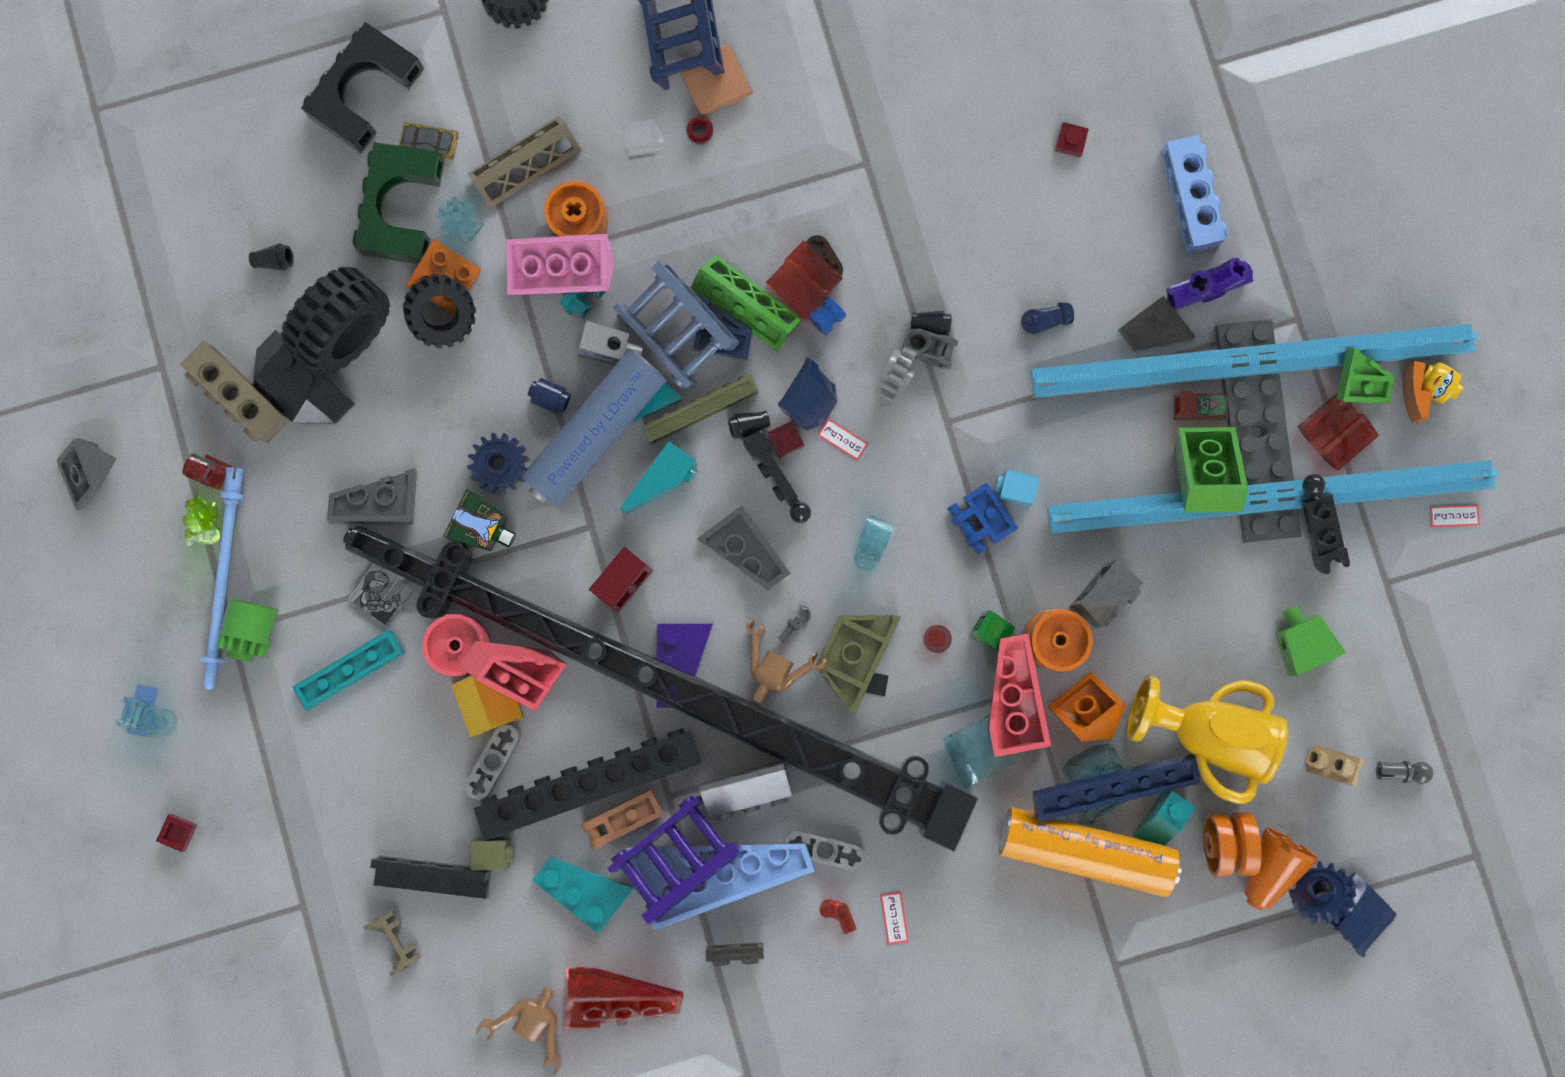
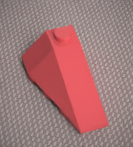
(1017, 706)

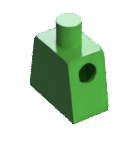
(1306, 642)

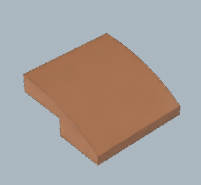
(716, 91)

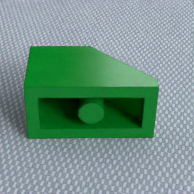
(991, 629)

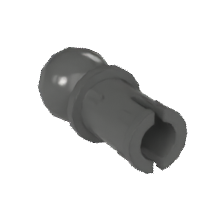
(1419, 772)

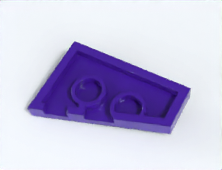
(682, 648)

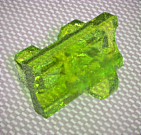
(201, 522)

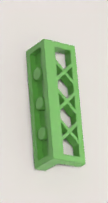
(743, 304)

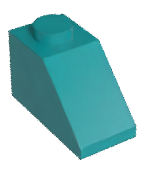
(1165, 818)

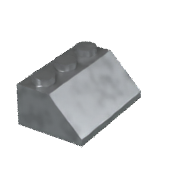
(746, 791)

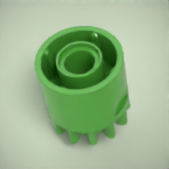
(246, 630)

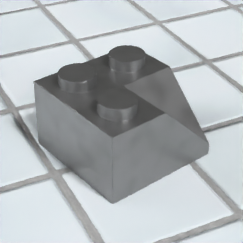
(1106, 591)

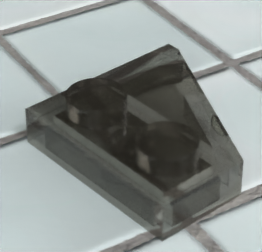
(1156, 327)

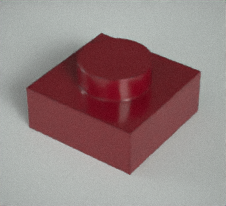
(1071, 139)
(785, 439)
(176, 832)

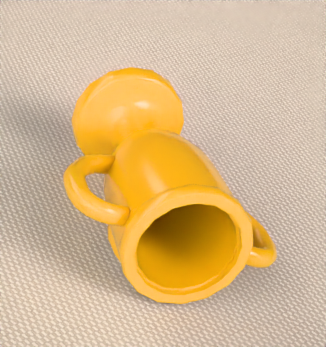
(1218, 733)

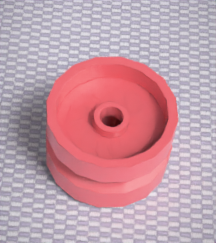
(440, 641)

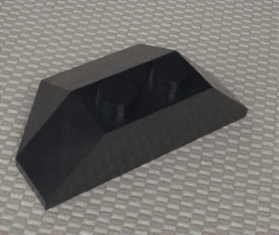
(294, 388)

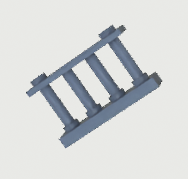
(701, 319)

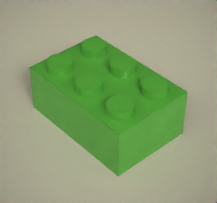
(1210, 469)

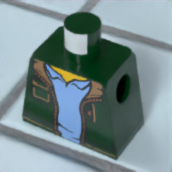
(478, 524)

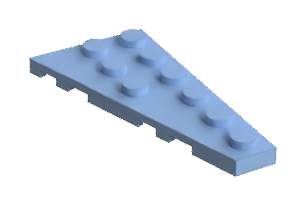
(749, 873)

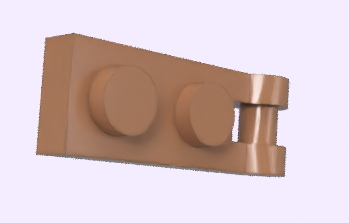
(623, 819)

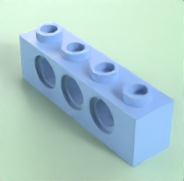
(1194, 234)

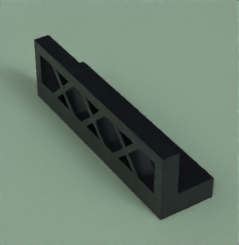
(430, 877)

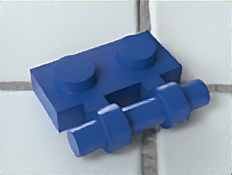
(988, 512)

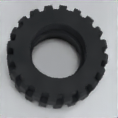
(335, 320)

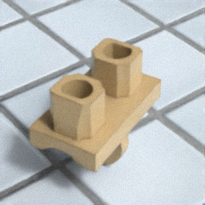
(1334, 765)

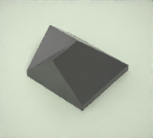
(84, 470)

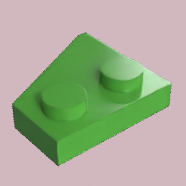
(1363, 380)

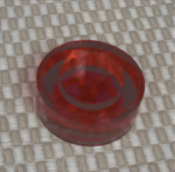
(937, 638)

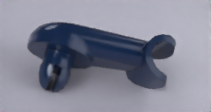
(1039, 320)

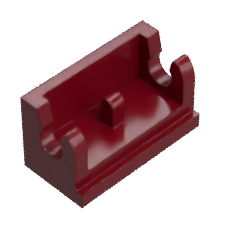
(620, 579)

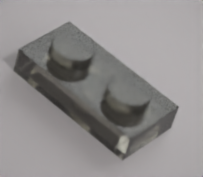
(724, 953)

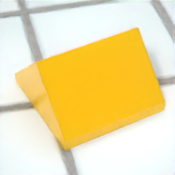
(483, 706)

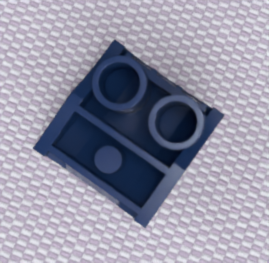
(809, 397)
(1367, 919)

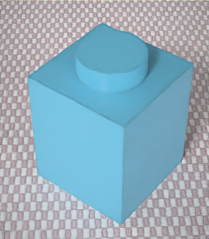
(1017, 488)

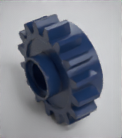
(488, 453)
(1327, 907)

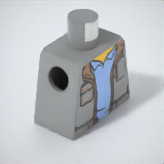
(596, 341)

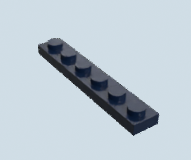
(1115, 787)

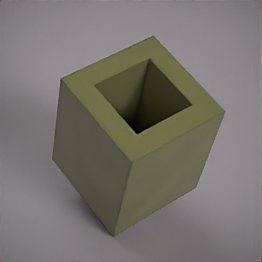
(491, 854)

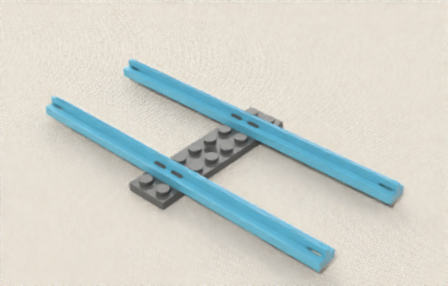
(1250, 377)

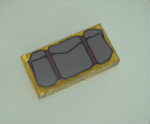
(430, 138)

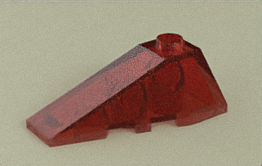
(603, 997)

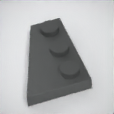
(376, 503)
(745, 546)

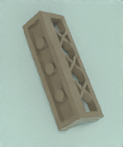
(520, 152)

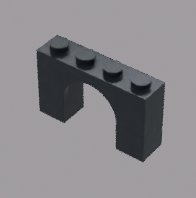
(365, 52)

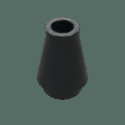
(273, 257)
(934, 322)
(745, 424)

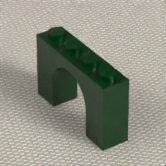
(389, 167)

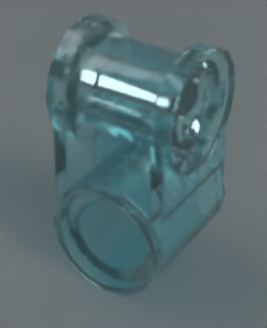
(873, 539)
(142, 716)

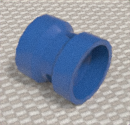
(827, 316)

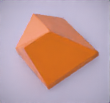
(1089, 709)

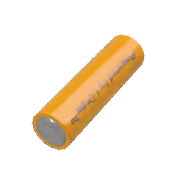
(1090, 852)

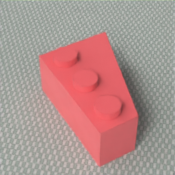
(514, 670)

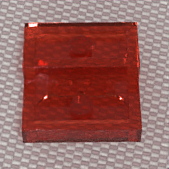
(804, 280)
(1338, 432)

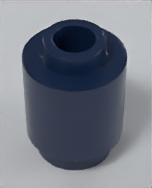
(549, 396)

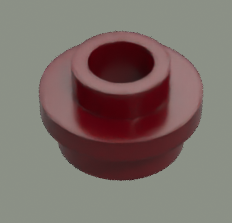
(699, 122)

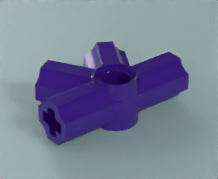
(1210, 284)

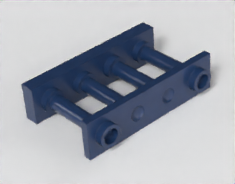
(705, 32)

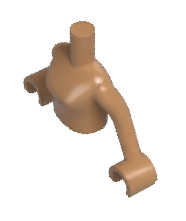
(774, 669)
(531, 1023)

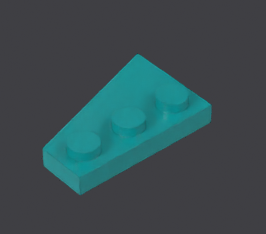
(583, 893)

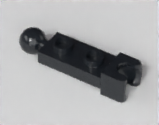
(759, 448)
(1323, 525)

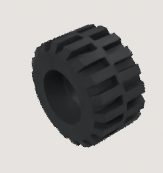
(514, 11)
(444, 334)

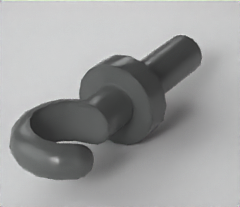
(793, 624)

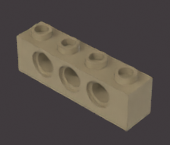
(203, 363)

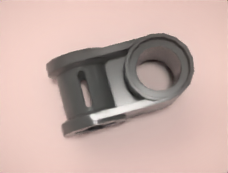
(932, 347)

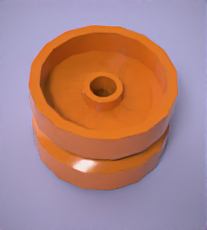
(575, 199)
(1066, 626)
(1232, 844)

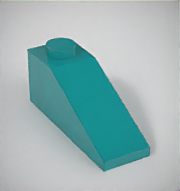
(663, 476)

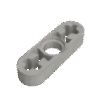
(504, 759)
(847, 847)

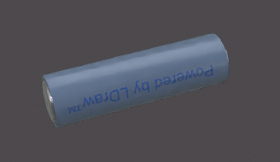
(593, 428)

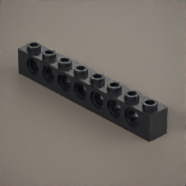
(494, 824)

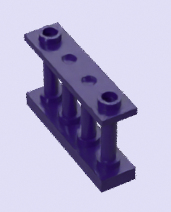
(701, 870)

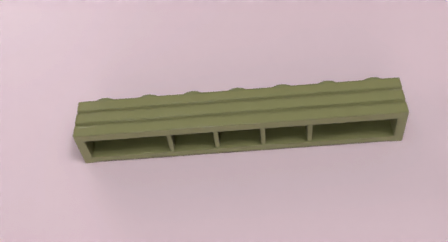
(700, 409)

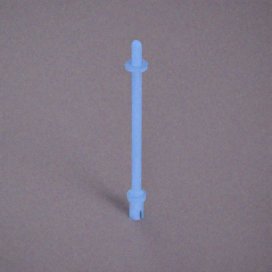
(231, 497)

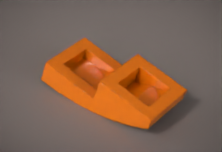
(1416, 400)

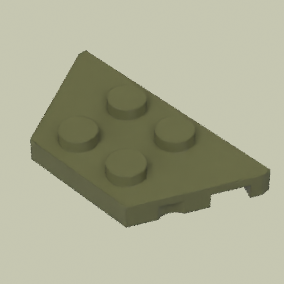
(855, 653)

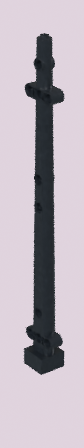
(936, 809)

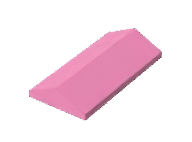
(559, 264)

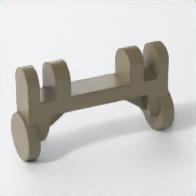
(402, 959)

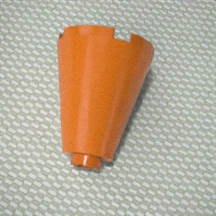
(1280, 869)

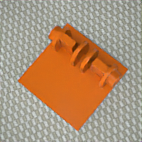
(444, 261)

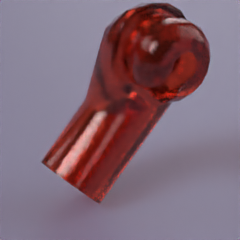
(839, 911)

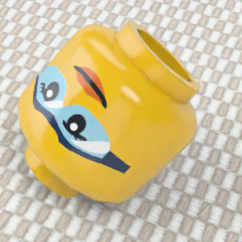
(1442, 382)

